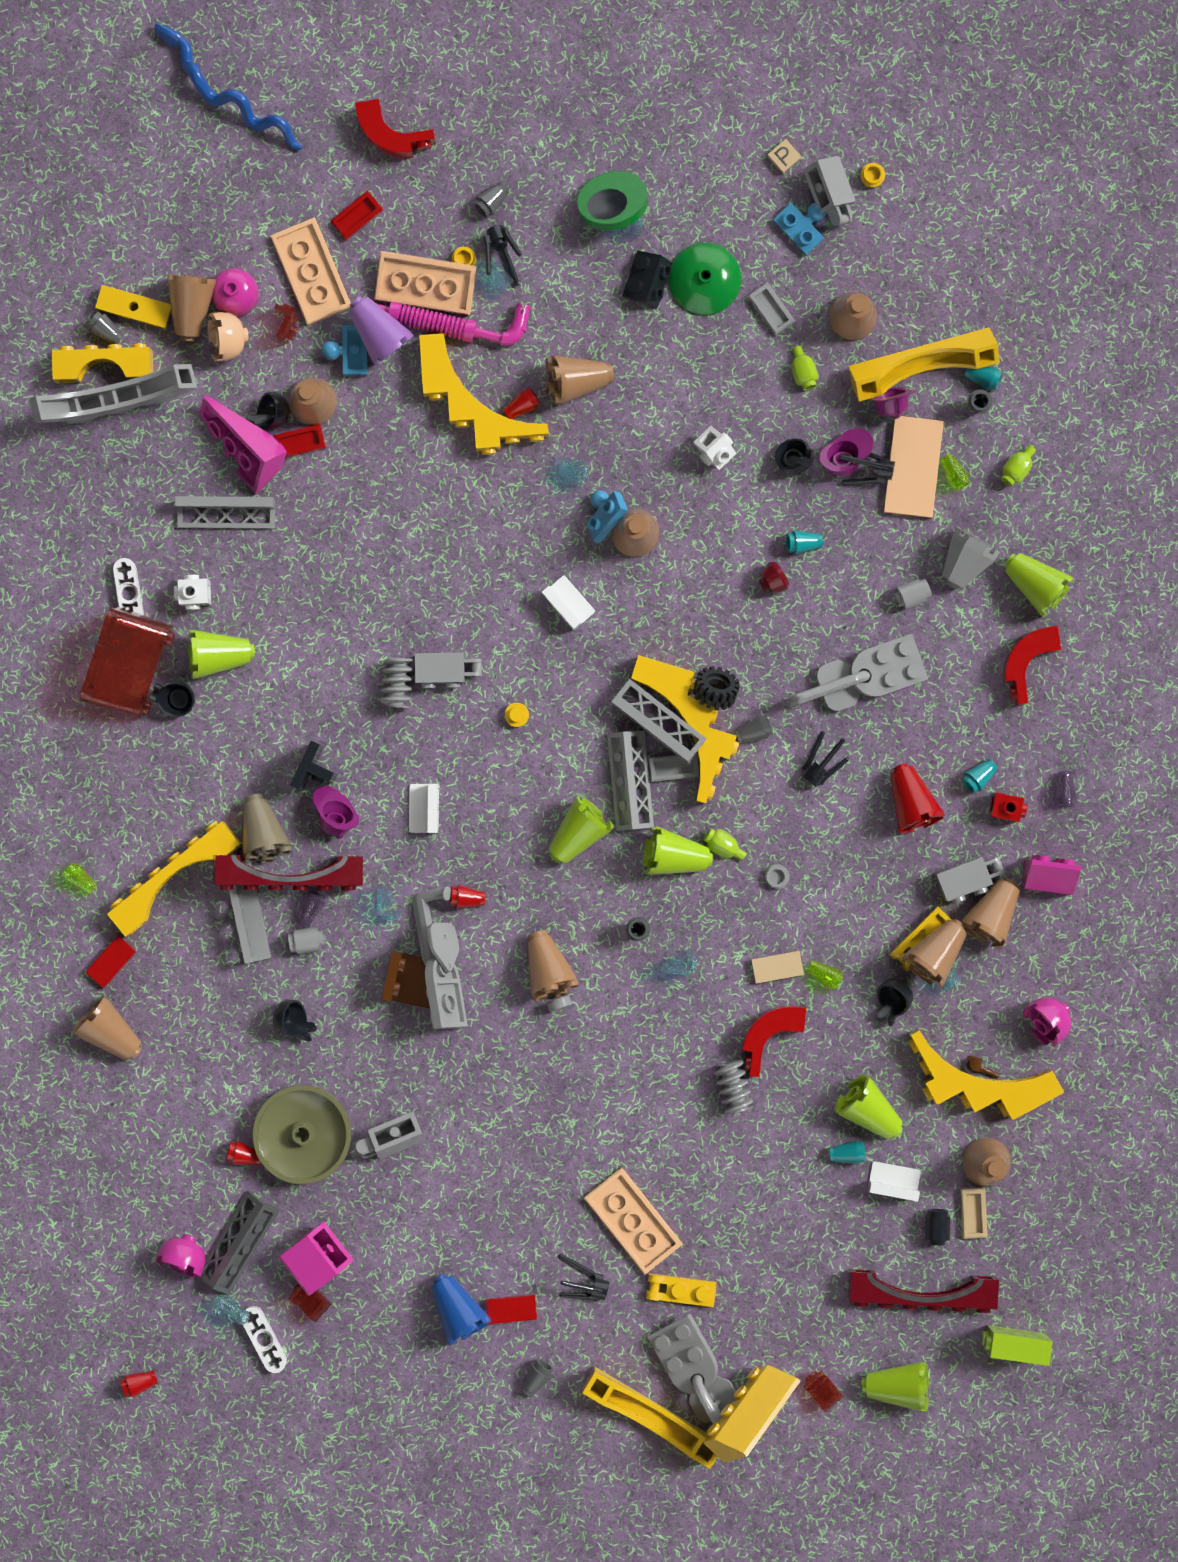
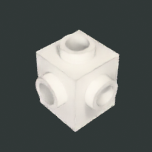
(715, 448)
(201, 596)

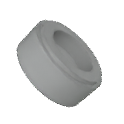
(777, 876)
(559, 1004)

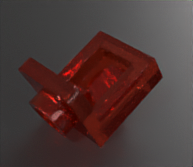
(288, 328)
(313, 1305)
(822, 1390)

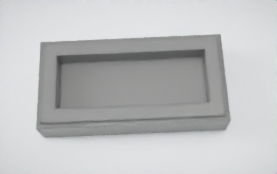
(771, 309)
(672, 768)

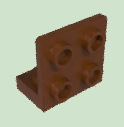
(406, 980)

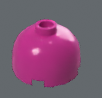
(235, 292)
(1053, 1020)
(182, 1255)

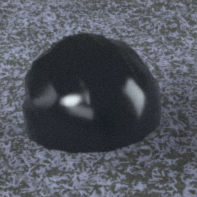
(271, 411)
(794, 456)
(173, 698)
(894, 999)
(291, 1020)

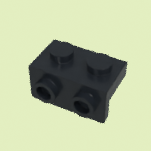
(647, 278)

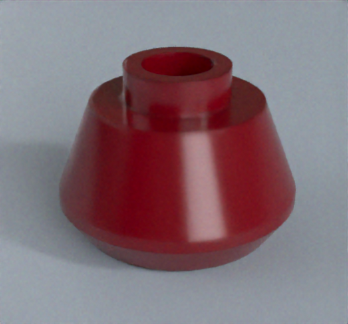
(773, 578)

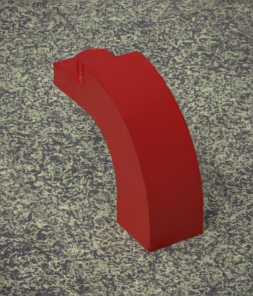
(385, 138)
(1017, 660)
(771, 1022)

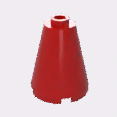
(913, 800)

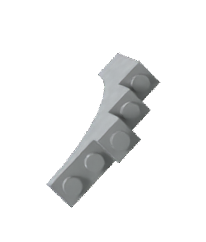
(114, 398)

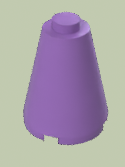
(377, 329)

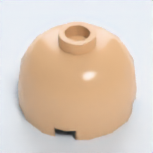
(226, 336)

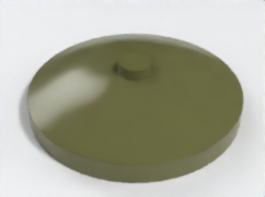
(302, 1134)

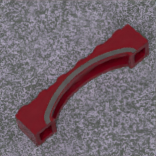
(343, 872)
(978, 1294)

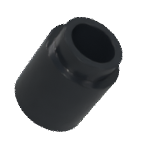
(937, 1226)

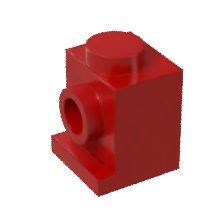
(999, 803)

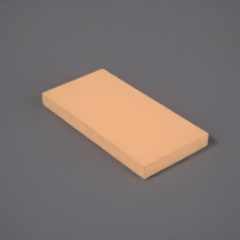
(311, 271)
(425, 282)
(916, 458)
(633, 1220)

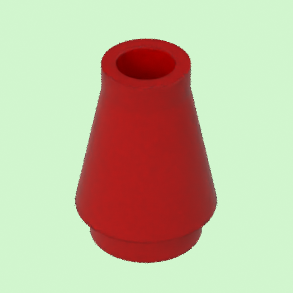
(523, 403)
(466, 897)
(242, 1154)
(138, 1382)

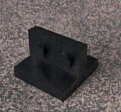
(308, 766)

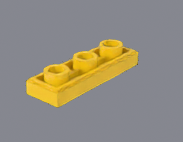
(120, 302)

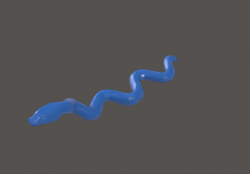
(175, 39)

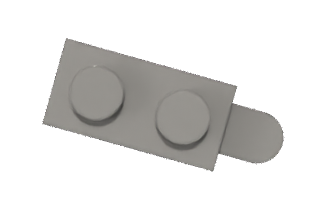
(831, 189)
(444, 669)
(967, 878)
(391, 1137)

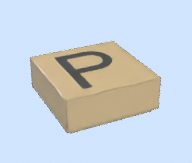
(784, 156)

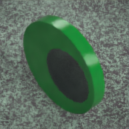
(612, 200)

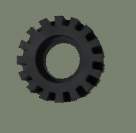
(706, 686)

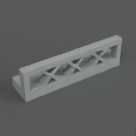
(220, 503)
(653, 729)
(625, 780)
(250, 924)

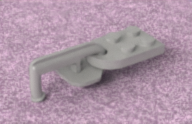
(887, 667)
(439, 952)
(686, 1353)

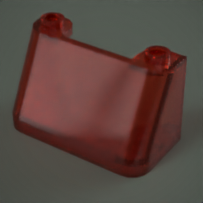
(125, 662)

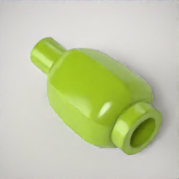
(804, 369)
(1018, 466)
(723, 844)

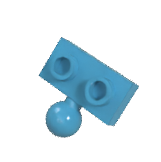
(800, 227)
(353, 352)
(609, 513)

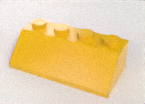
(750, 1413)

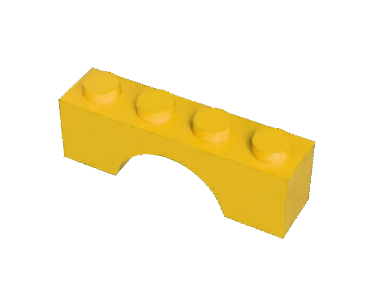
(72, 364)

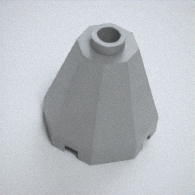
(966, 558)

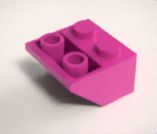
(1050, 876)
(316, 1258)

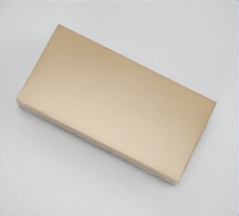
(777, 967)
(973, 1213)

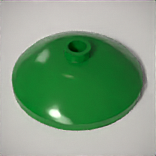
(703, 295)

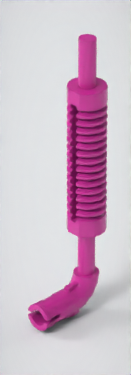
(456, 327)

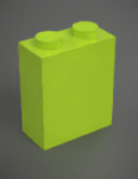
(1017, 1345)

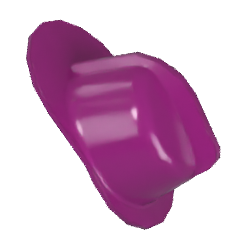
(893, 402)
(852, 443)
(335, 811)

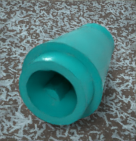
(986, 377)
(803, 541)
(979, 776)
(850, 1152)

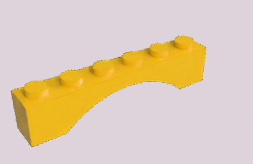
(968, 350)
(135, 909)
(648, 1413)

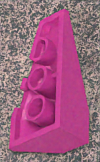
(253, 449)

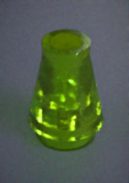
(955, 473)
(78, 878)
(826, 974)

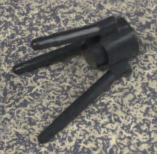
(497, 238)
(882, 468)
(815, 772)
(595, 1288)

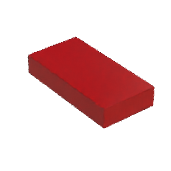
(356, 215)
(302, 440)
(111, 961)
(512, 1309)

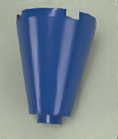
(457, 1310)

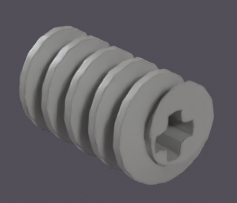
(396, 682)
(733, 1087)

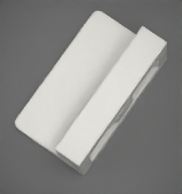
(568, 602)
(424, 808)
(894, 1181)

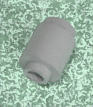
(912, 593)
(306, 940)

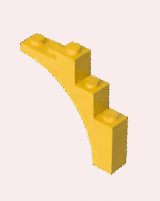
(490, 427)
(674, 685)
(1015, 1096)

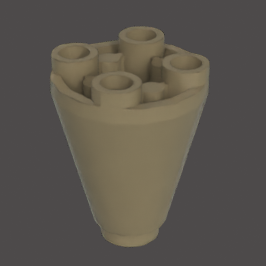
(262, 832)

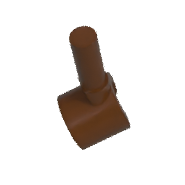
(974, 1063)

